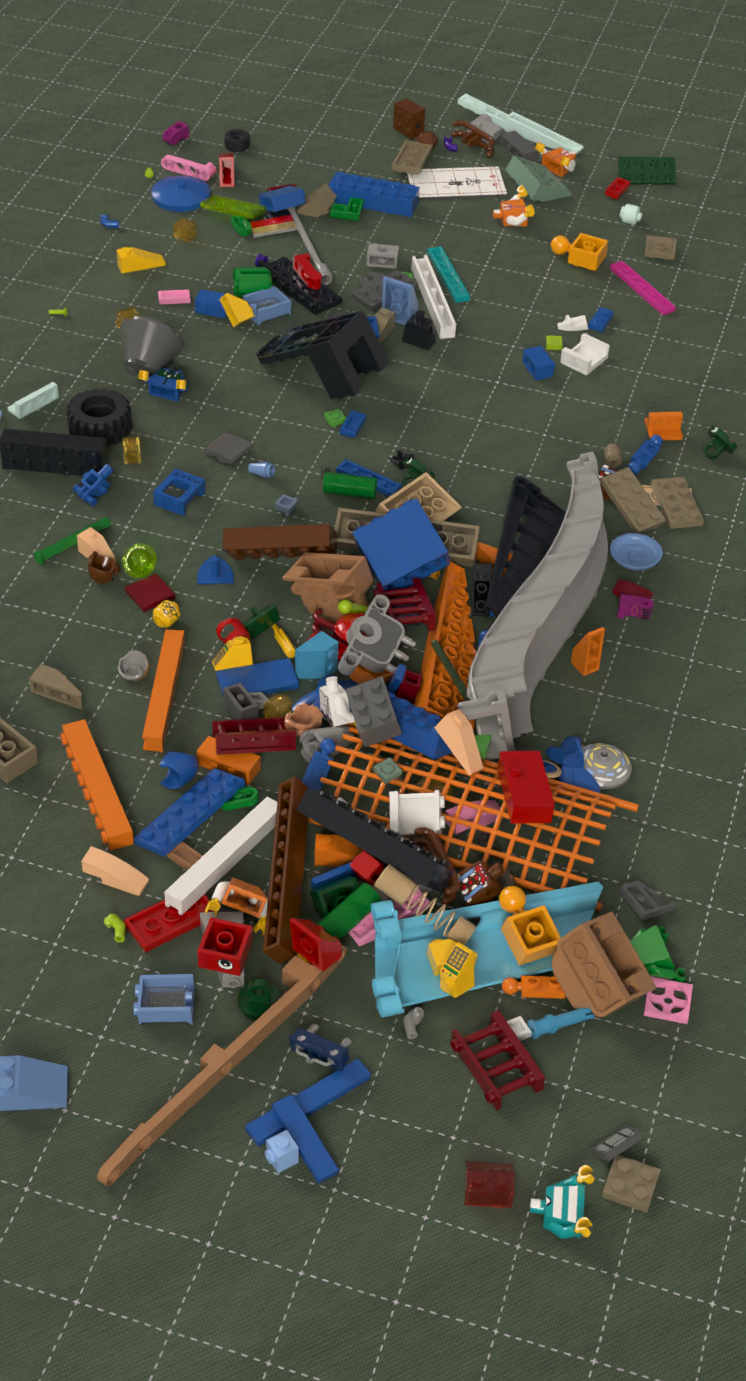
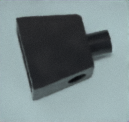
(419, 331)

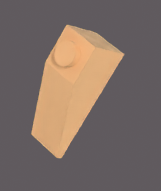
(460, 739)

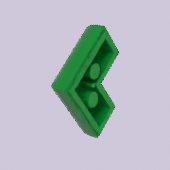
(348, 212)

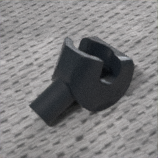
(399, 459)

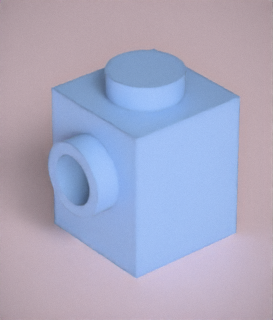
(281, 1151)

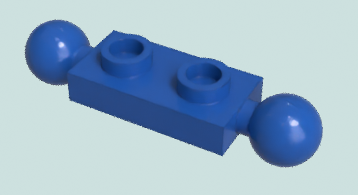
(645, 454)
(318, 765)

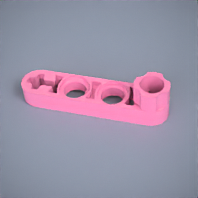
(202, 172)

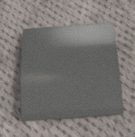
(228, 448)

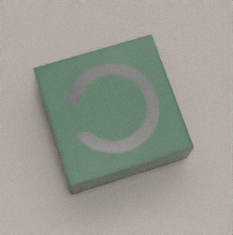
(387, 770)

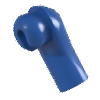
(108, 223)

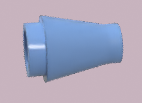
(263, 469)

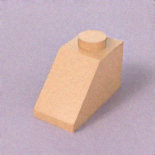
(93, 541)

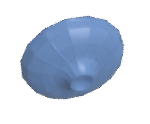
(636, 551)

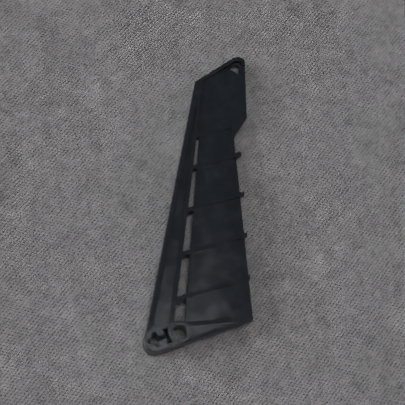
(535, 540)

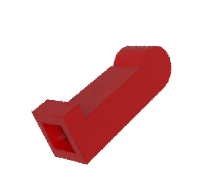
(306, 271)

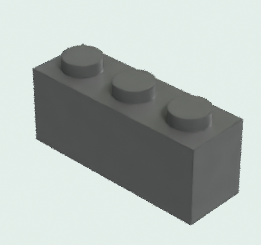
(516, 145)

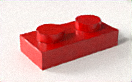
(617, 188)

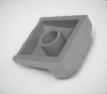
(486, 125)

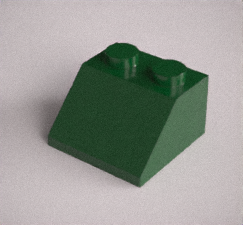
(332, 894)

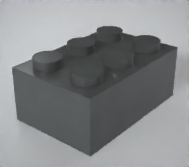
(373, 711)

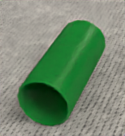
(347, 484)
(344, 917)

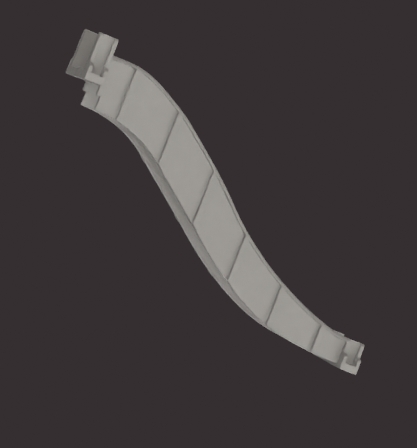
(539, 616)

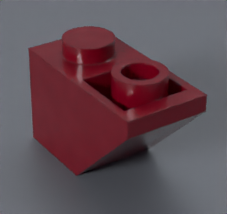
(409, 686)

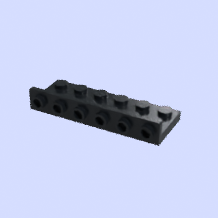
(291, 283)

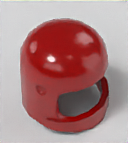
(239, 629)

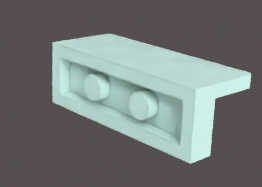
(34, 400)

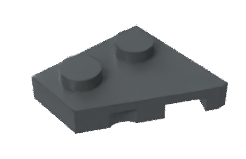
(645, 901)

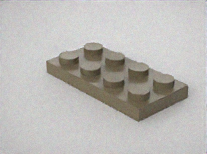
(411, 157)
(632, 501)
(677, 502)

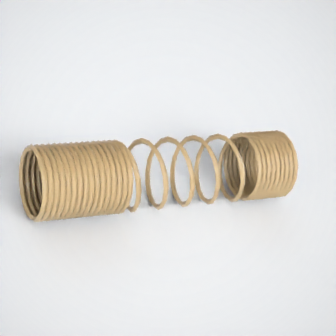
(400, 887)

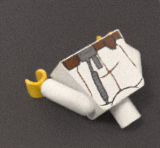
(335, 703)

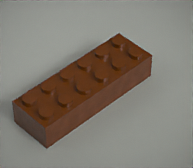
(279, 541)

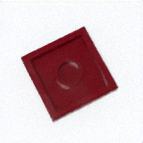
(149, 592)

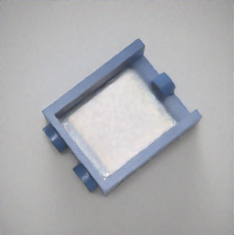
(268, 304)
(165, 998)

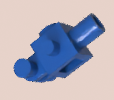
(94, 484)

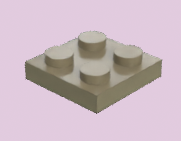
(660, 247)
(631, 1183)

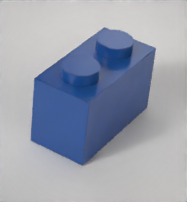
(209, 304)
(538, 363)

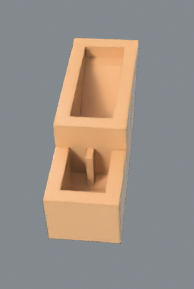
(114, 871)

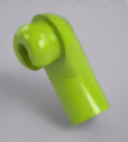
(114, 921)

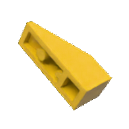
(135, 259)

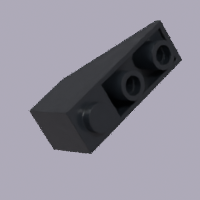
(480, 586)

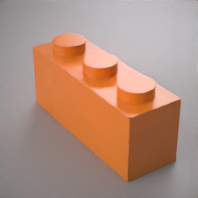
(241, 765)

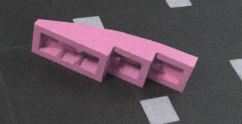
(365, 931)

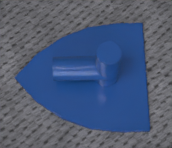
(215, 571)

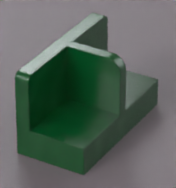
(261, 620)

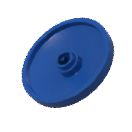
(180, 193)

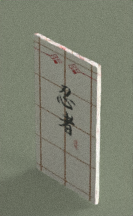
(459, 183)

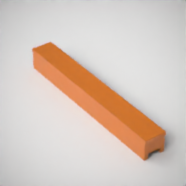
(163, 690)

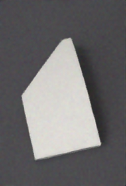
(573, 324)

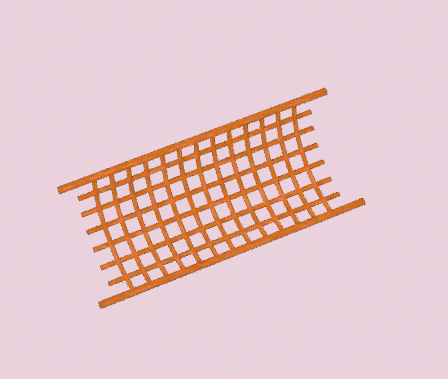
(489, 767)

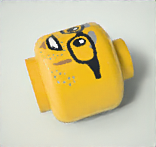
(166, 614)

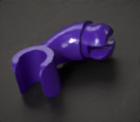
(449, 145)

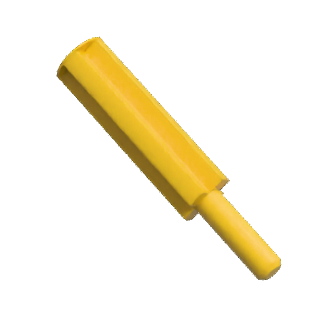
(284, 641)

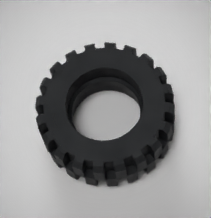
(100, 415)

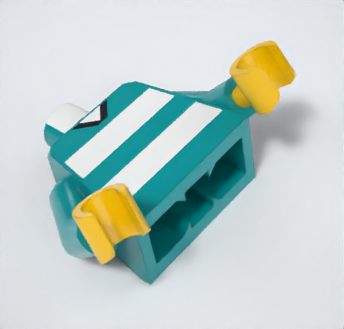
(565, 1206)

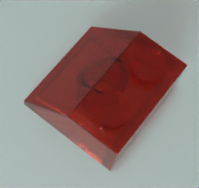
(489, 1184)

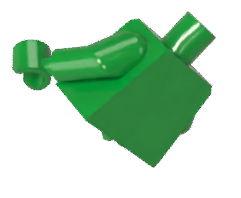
(654, 955)

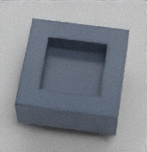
(286, 504)

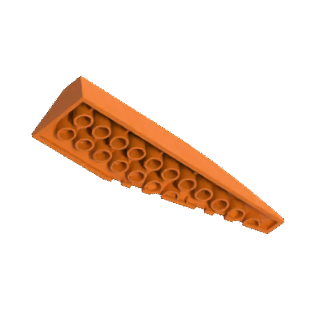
(456, 637)

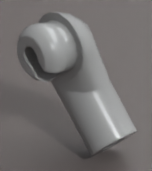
(411, 1021)

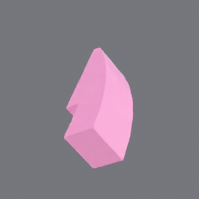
(469, 815)

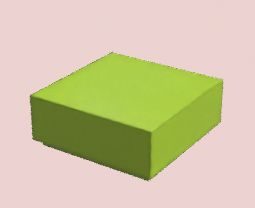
(554, 343)

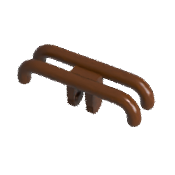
(475, 137)
(435, 846)

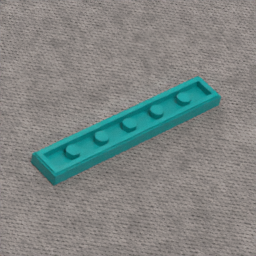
(448, 274)

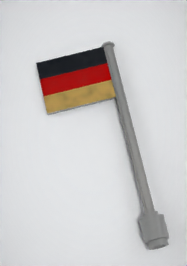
(286, 221)

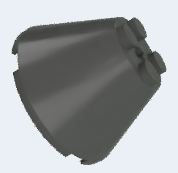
(148, 344)

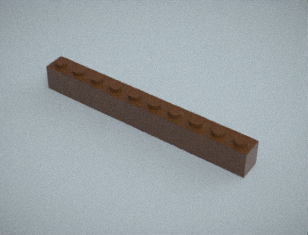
(286, 871)

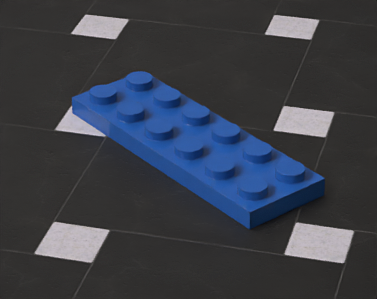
(189, 812)

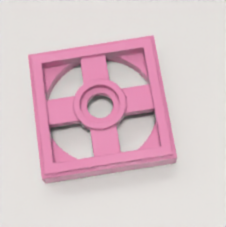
(670, 986)

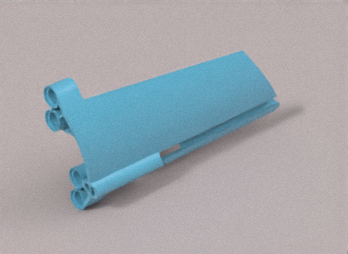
(401, 945)

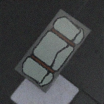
(617, 1143)

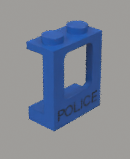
(190, 483)

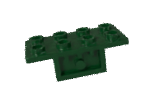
(647, 170)

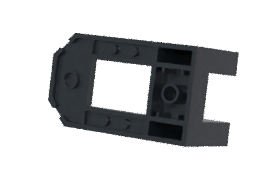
(338, 353)

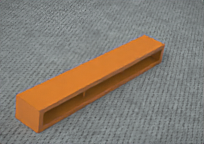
(97, 785)

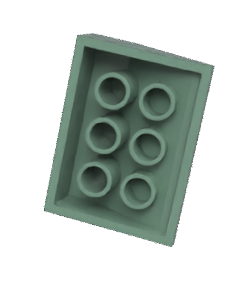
(536, 179)

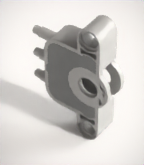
(381, 641)

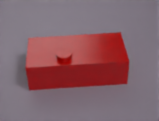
(525, 787)

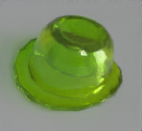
(139, 560)

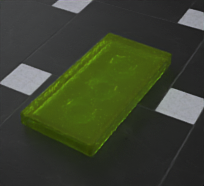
(233, 207)

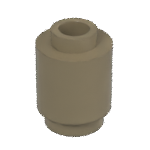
(612, 455)

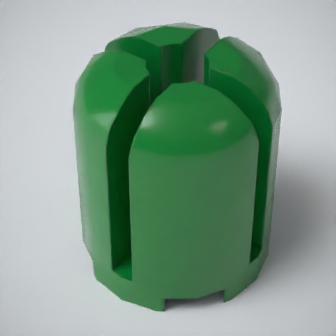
(251, 280)

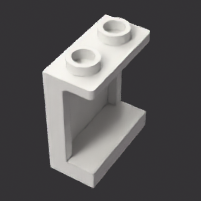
(585, 355)
(416, 811)

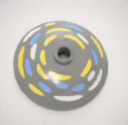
(607, 765)

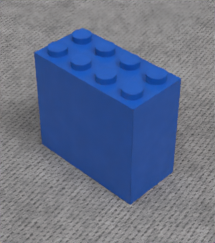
(401, 546)

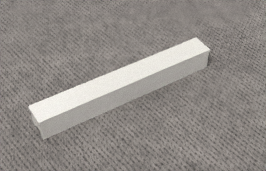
(433, 297)
(222, 857)

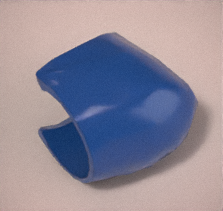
(181, 769)

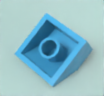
(316, 657)

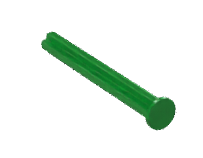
(71, 540)

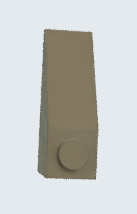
(385, 322)
(55, 686)

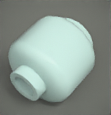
(630, 214)

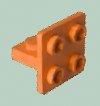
(665, 425)

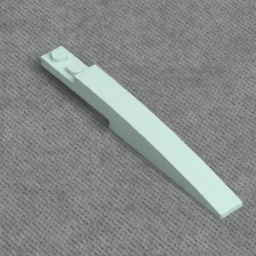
(520, 124)

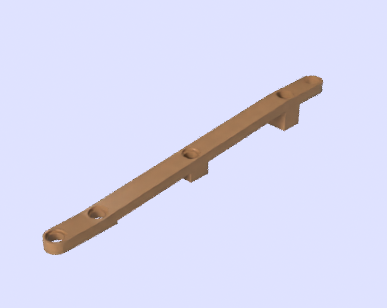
(217, 1063)

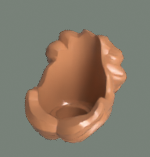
(303, 718)

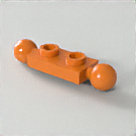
(534, 987)

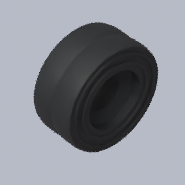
(237, 140)

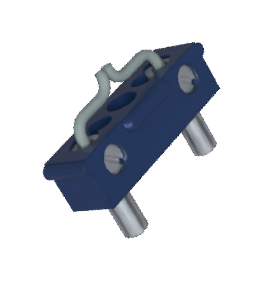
(319, 1049)

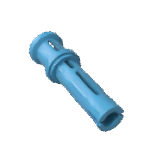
(551, 1023)

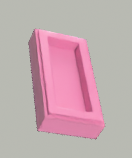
(174, 296)

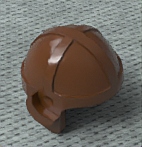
(102, 569)

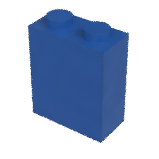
(282, 198)

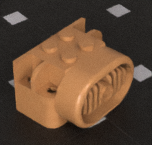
(328, 579)
(600, 967)

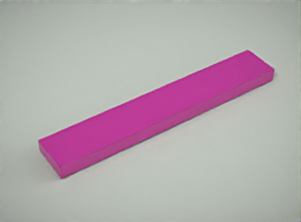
(643, 288)

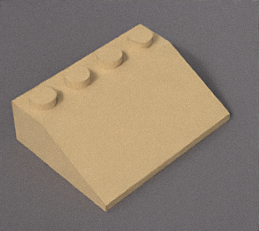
(431, 496)

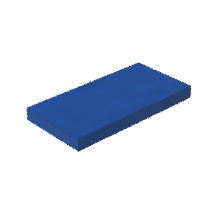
(261, 677)

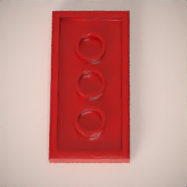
(163, 923)

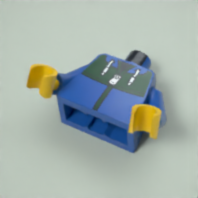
(166, 383)

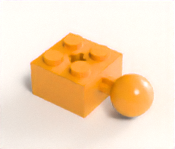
(584, 252)
(529, 932)

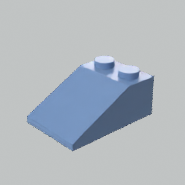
(399, 298)
(32, 1084)

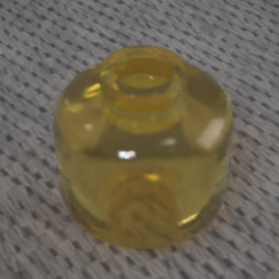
(277, 706)

